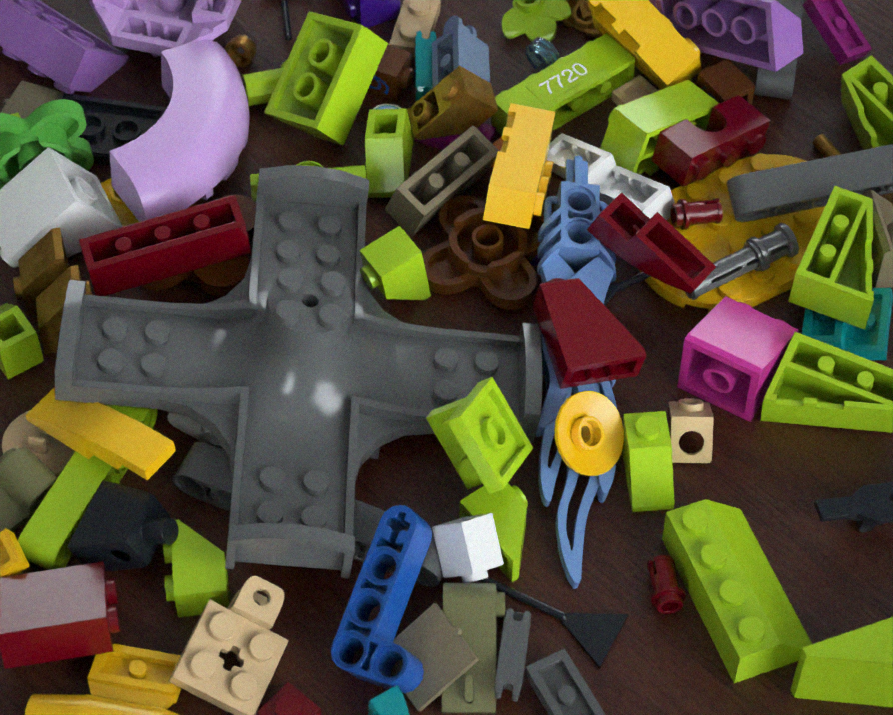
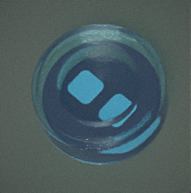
(541, 53)

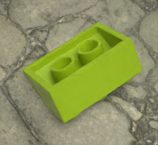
(326, 77)

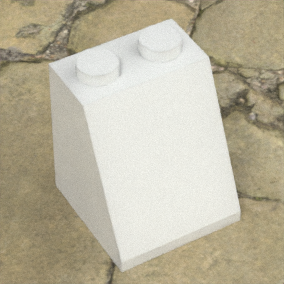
(50, 196)

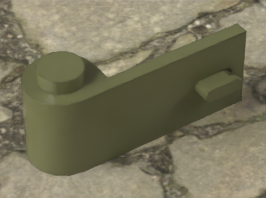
(22, 486)
(475, 611)

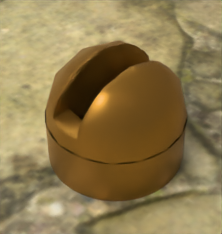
(247, 44)

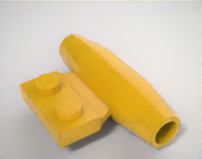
(119, 684)

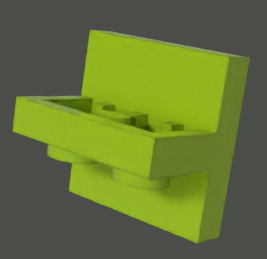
(481, 437)

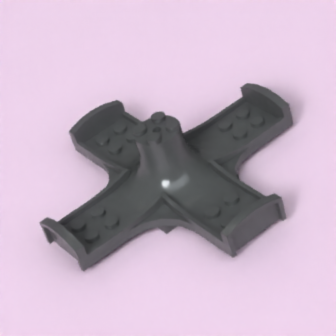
(291, 369)

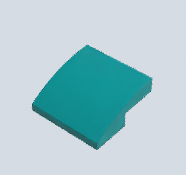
(866, 343)

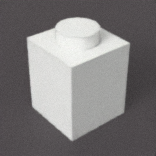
(468, 547)

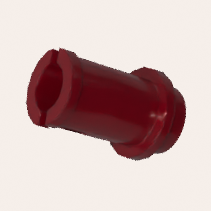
(695, 213)
(667, 594)

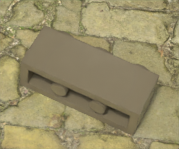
(441, 179)

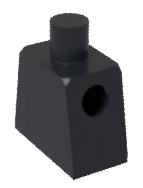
(122, 528)

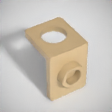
(686, 416)

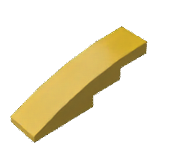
(103, 433)

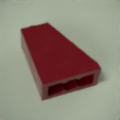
(584, 336)

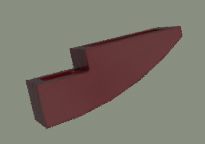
(650, 245)

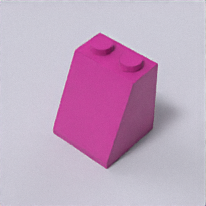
(733, 357)

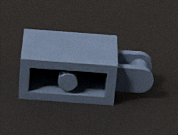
(459, 47)

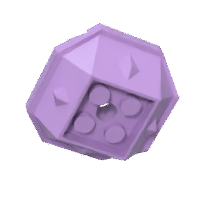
(163, 24)

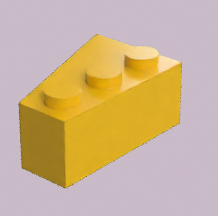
(649, 38)
(521, 168)

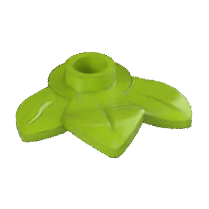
(534, 18)

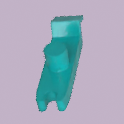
(423, 64)

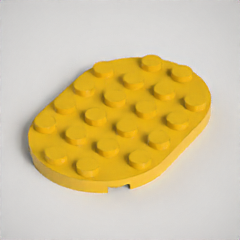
(729, 236)

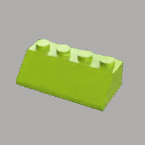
(734, 588)

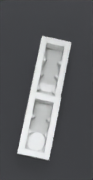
(613, 179)

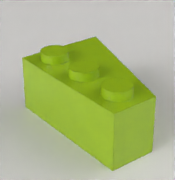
(637, 124)
(838, 261)
(829, 389)

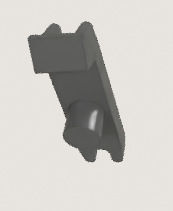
(512, 653)

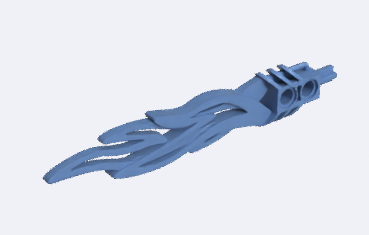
(574, 211)

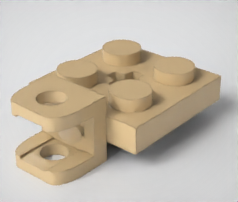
(247, 633)

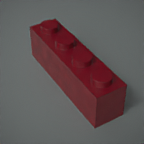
(165, 246)

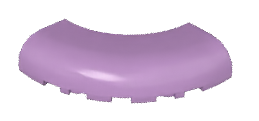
(192, 141)

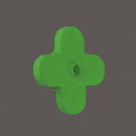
(51, 125)

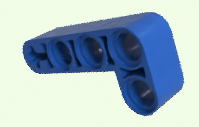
(392, 596)

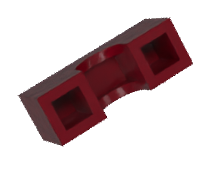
(731, 134)

